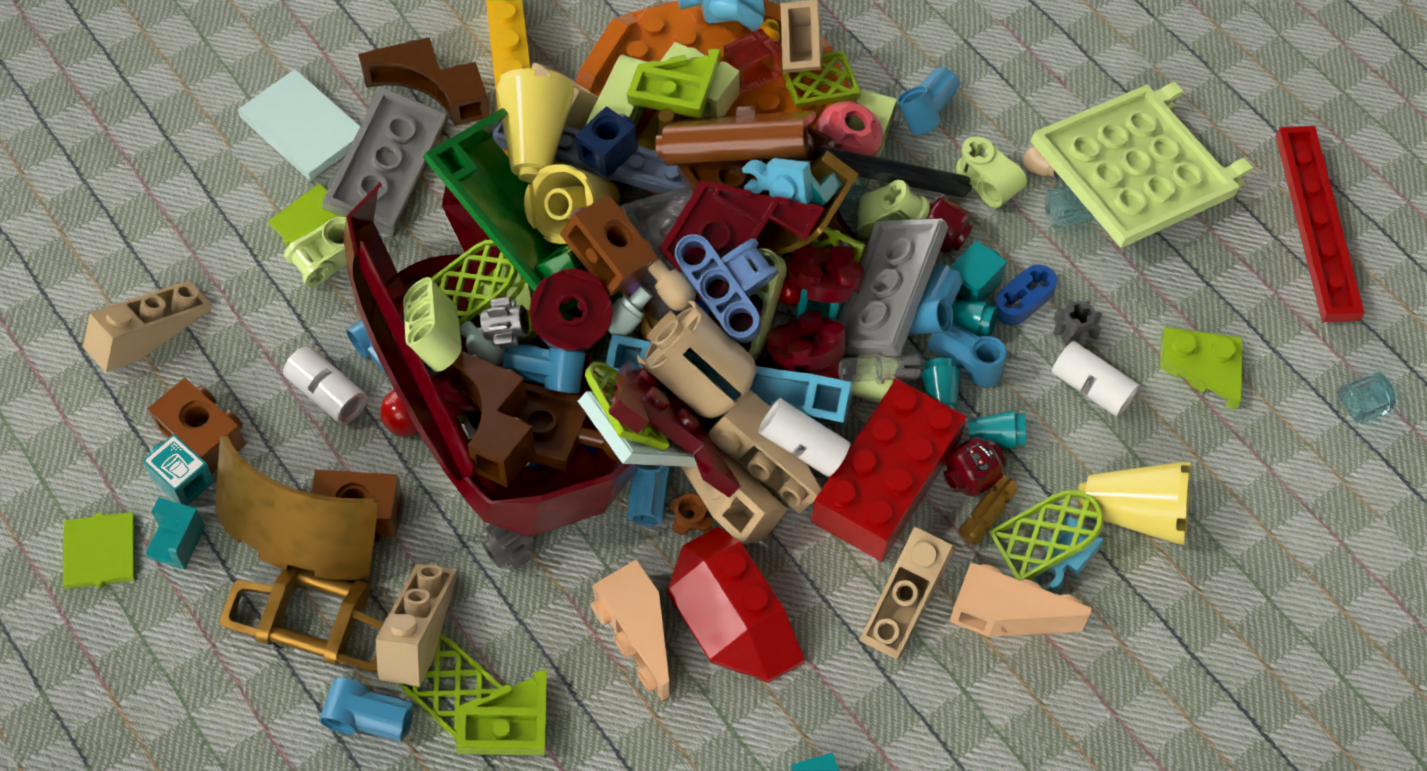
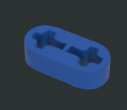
(1020, 289)

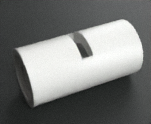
(1095, 378)
(325, 385)
(804, 437)

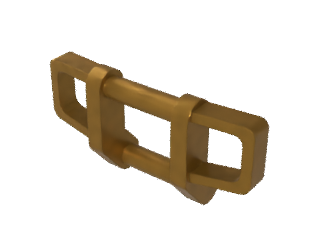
(269, 628)

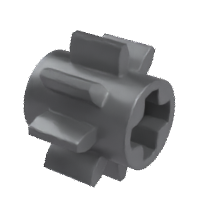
(504, 322)
(1077, 323)
(506, 547)

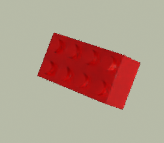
(888, 470)

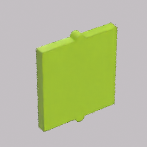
(302, 216)
(99, 550)

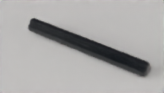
(891, 170)

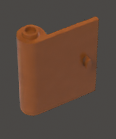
(735, 137)

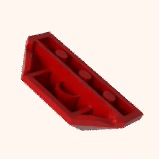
(732, 608)

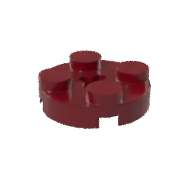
(825, 273)
(592, 301)
(808, 342)

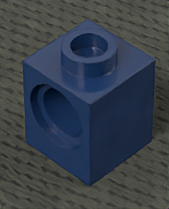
(607, 141)

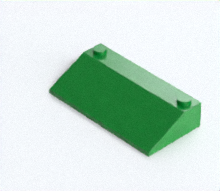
(494, 196)

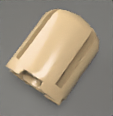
(670, 365)

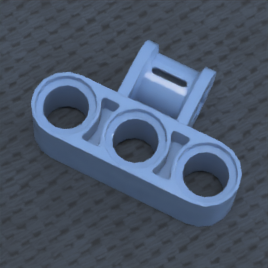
(736, 272)

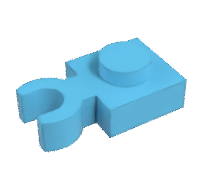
(782, 179)
(1076, 562)

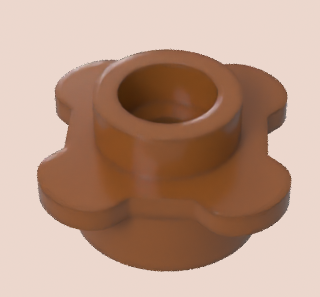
(689, 503)

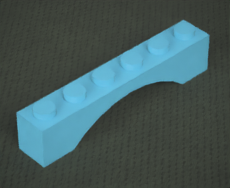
(815, 395)

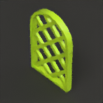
(465, 259)
(649, 436)
(1042, 506)
(457, 693)

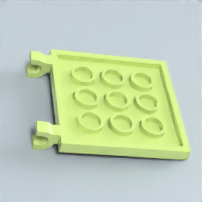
(1137, 164)

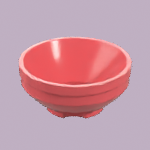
(865, 141)

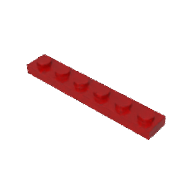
(1319, 224)

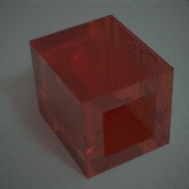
(756, 58)

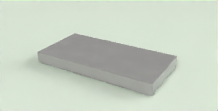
(387, 152)
(895, 278)

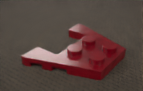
(728, 219)
(646, 400)

